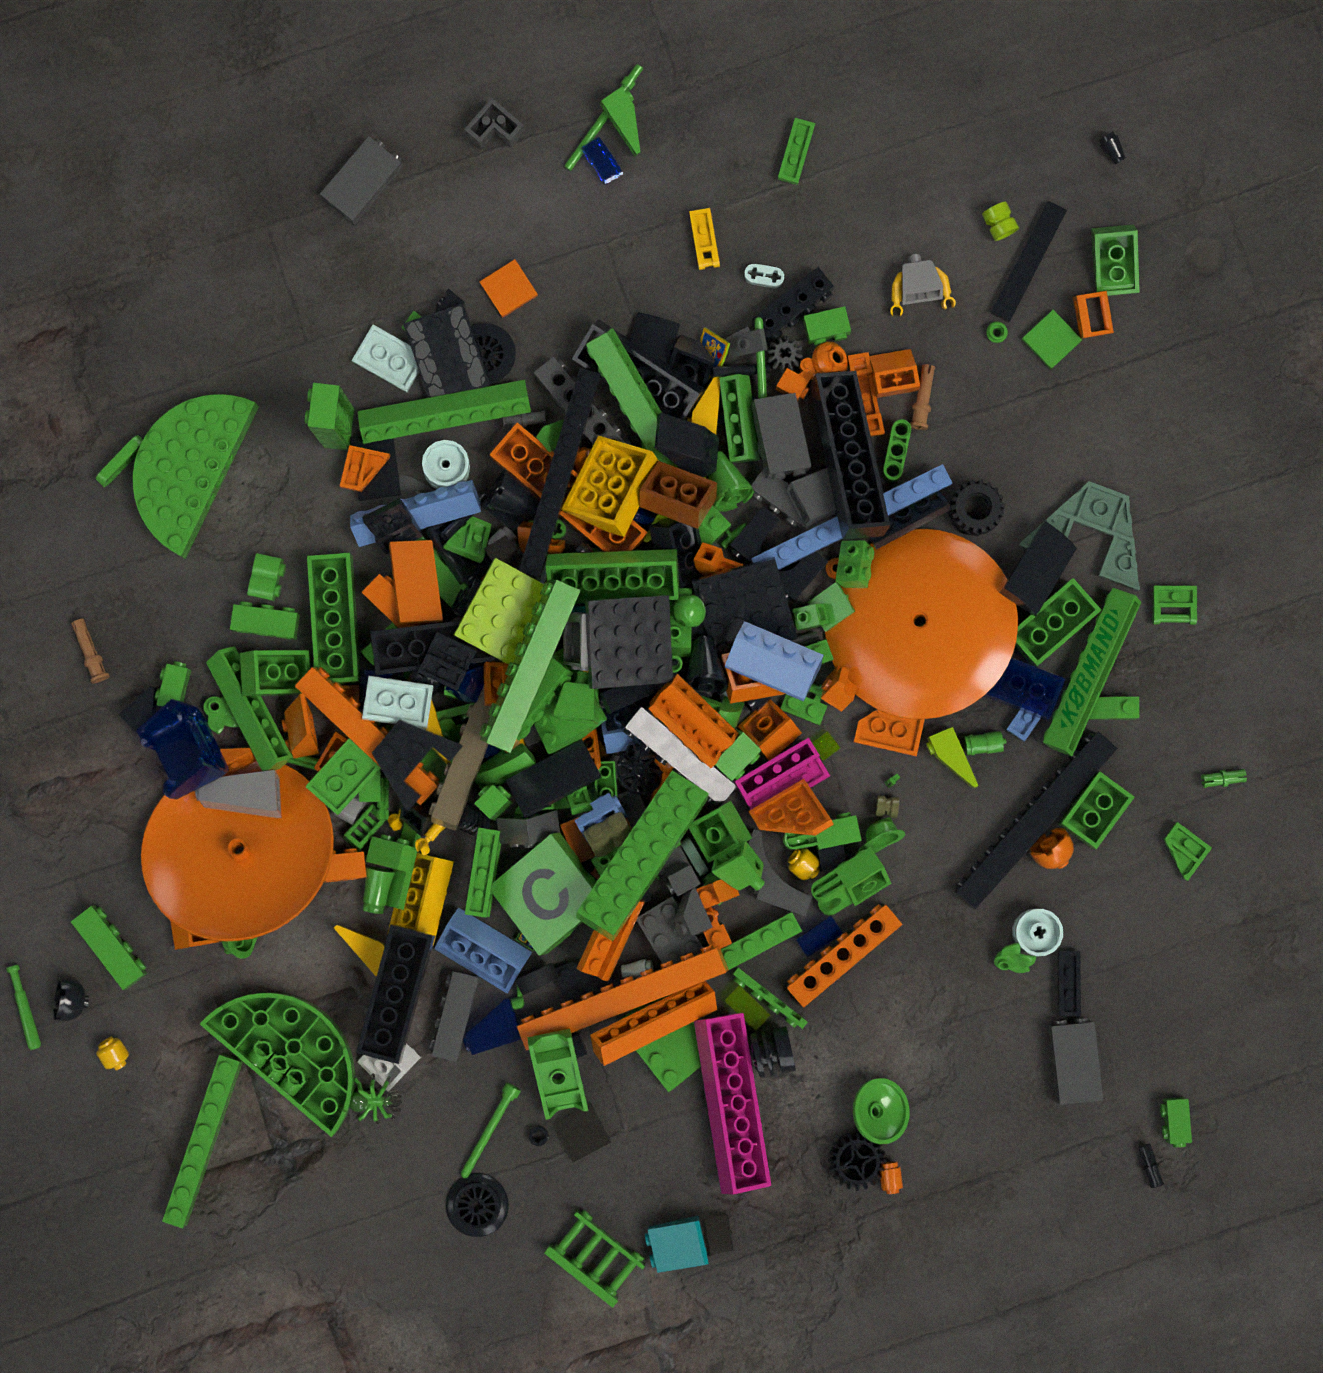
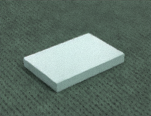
(387, 358)
(395, 700)

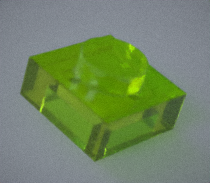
(826, 746)

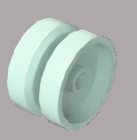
(447, 453)
(1050, 932)

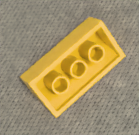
(425, 895)

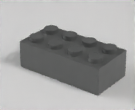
(661, 932)

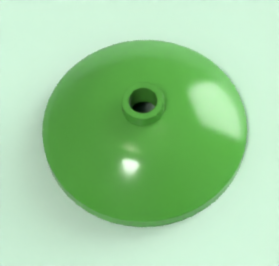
(889, 1108)

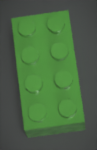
(1055, 622)

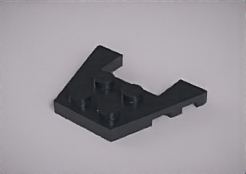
(404, 750)

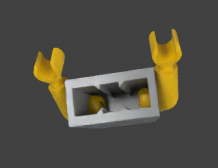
(920, 283)

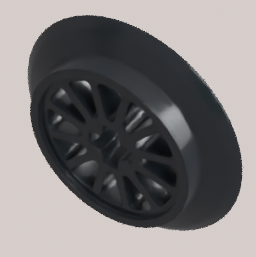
(509, 352)
(484, 1182)

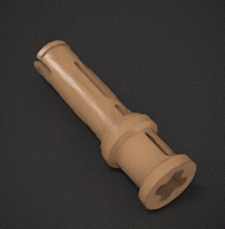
(922, 407)
(92, 659)

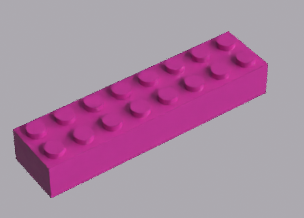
(732, 1103)

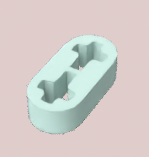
(764, 270)

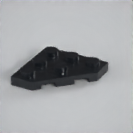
(576, 983)

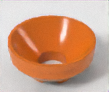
(824, 361)

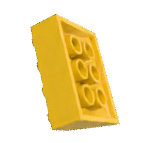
(610, 485)

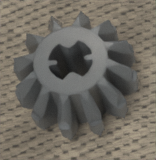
(783, 347)

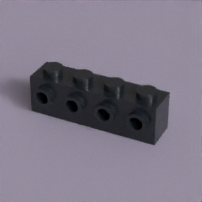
(794, 303)

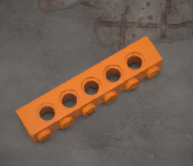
(889, 924)

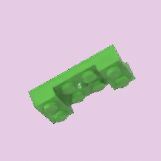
(551, 1055)

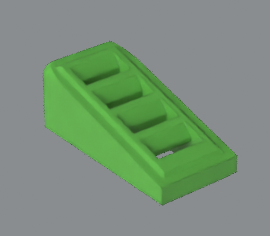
(351, 840)

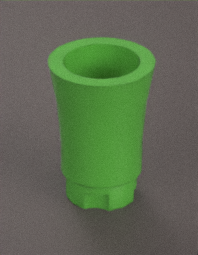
(376, 889)

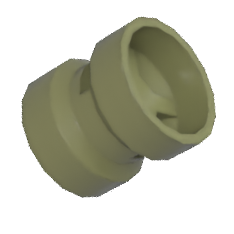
(887, 806)

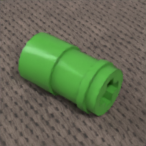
(984, 743)

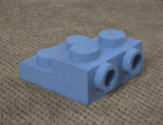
(602, 808)

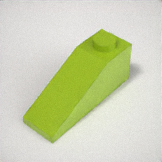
(950, 753)

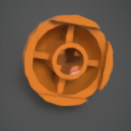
(1053, 850)

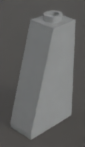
(244, 793)

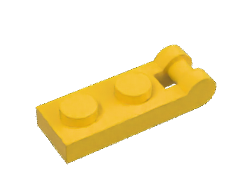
(704, 238)

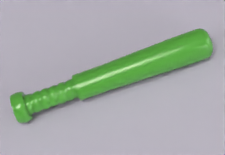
(28, 1024)

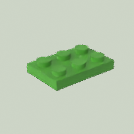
(343, 776)

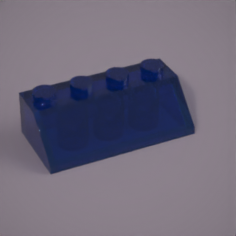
(1028, 689)

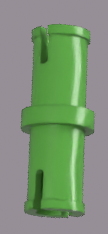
(1223, 778)

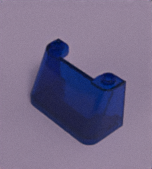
(184, 748)

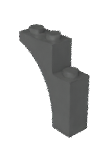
(775, 890)

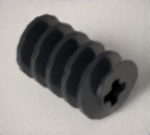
(472, 820)

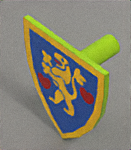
(715, 346)

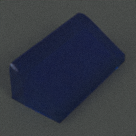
(819, 936)

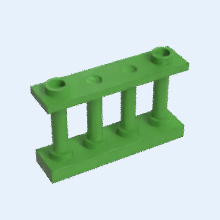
(483, 873)
(574, 1266)

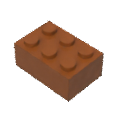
(678, 494)

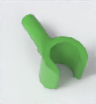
(518, 1002)

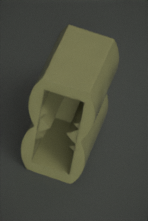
(607, 835)

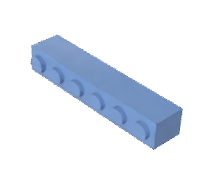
(427, 509)

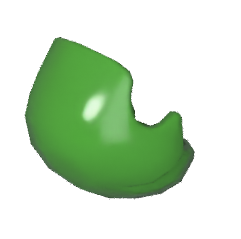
(690, 610)

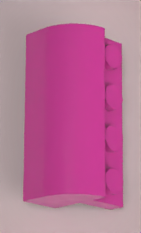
(781, 773)

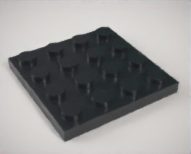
(744, 594)
(629, 641)

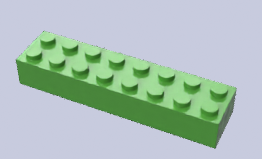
(529, 664)
(642, 856)

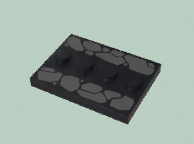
(447, 352)

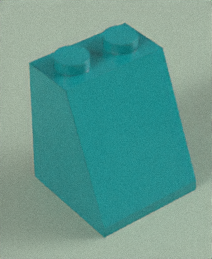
(677, 1245)

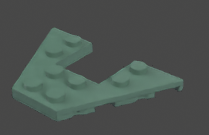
(1107, 513)

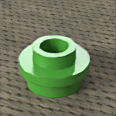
(999, 326)

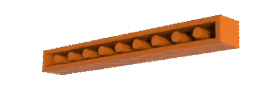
(627, 995)

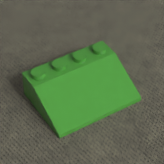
(558, 733)
(671, 1056)

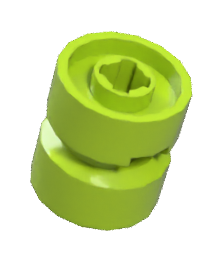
(1000, 221)

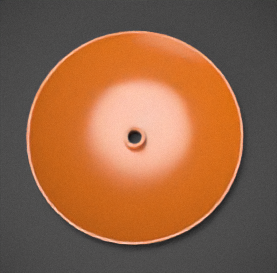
(948, 659)
(245, 895)

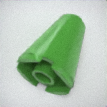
(731, 485)

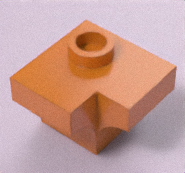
(838, 689)

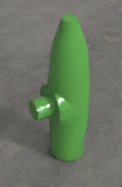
(732, 535)

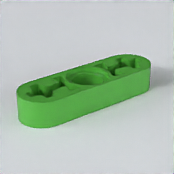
(119, 462)

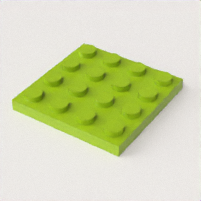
(500, 611)

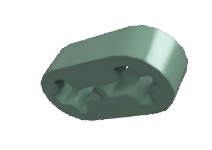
(694, 857)

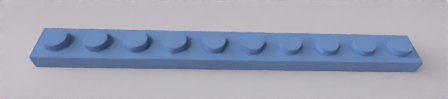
(830, 530)

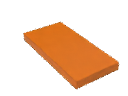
(415, 582)

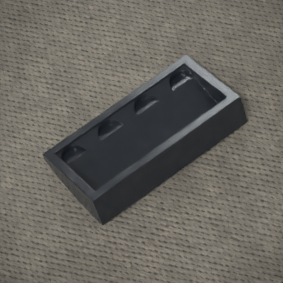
(1039, 569)

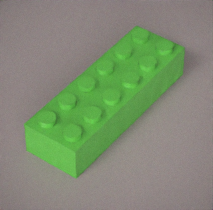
(330, 416)
(617, 573)
(334, 616)

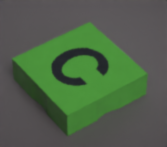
(545, 893)

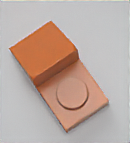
(716, 893)

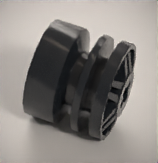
(772, 1052)

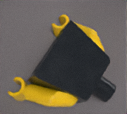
(420, 821)

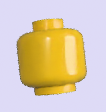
(804, 864)
(112, 1053)

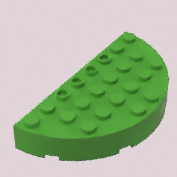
(186, 464)
(293, 1050)

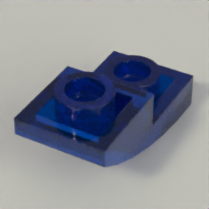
(602, 160)

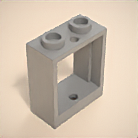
(575, 642)

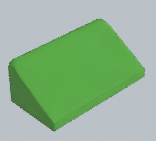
(550, 434)

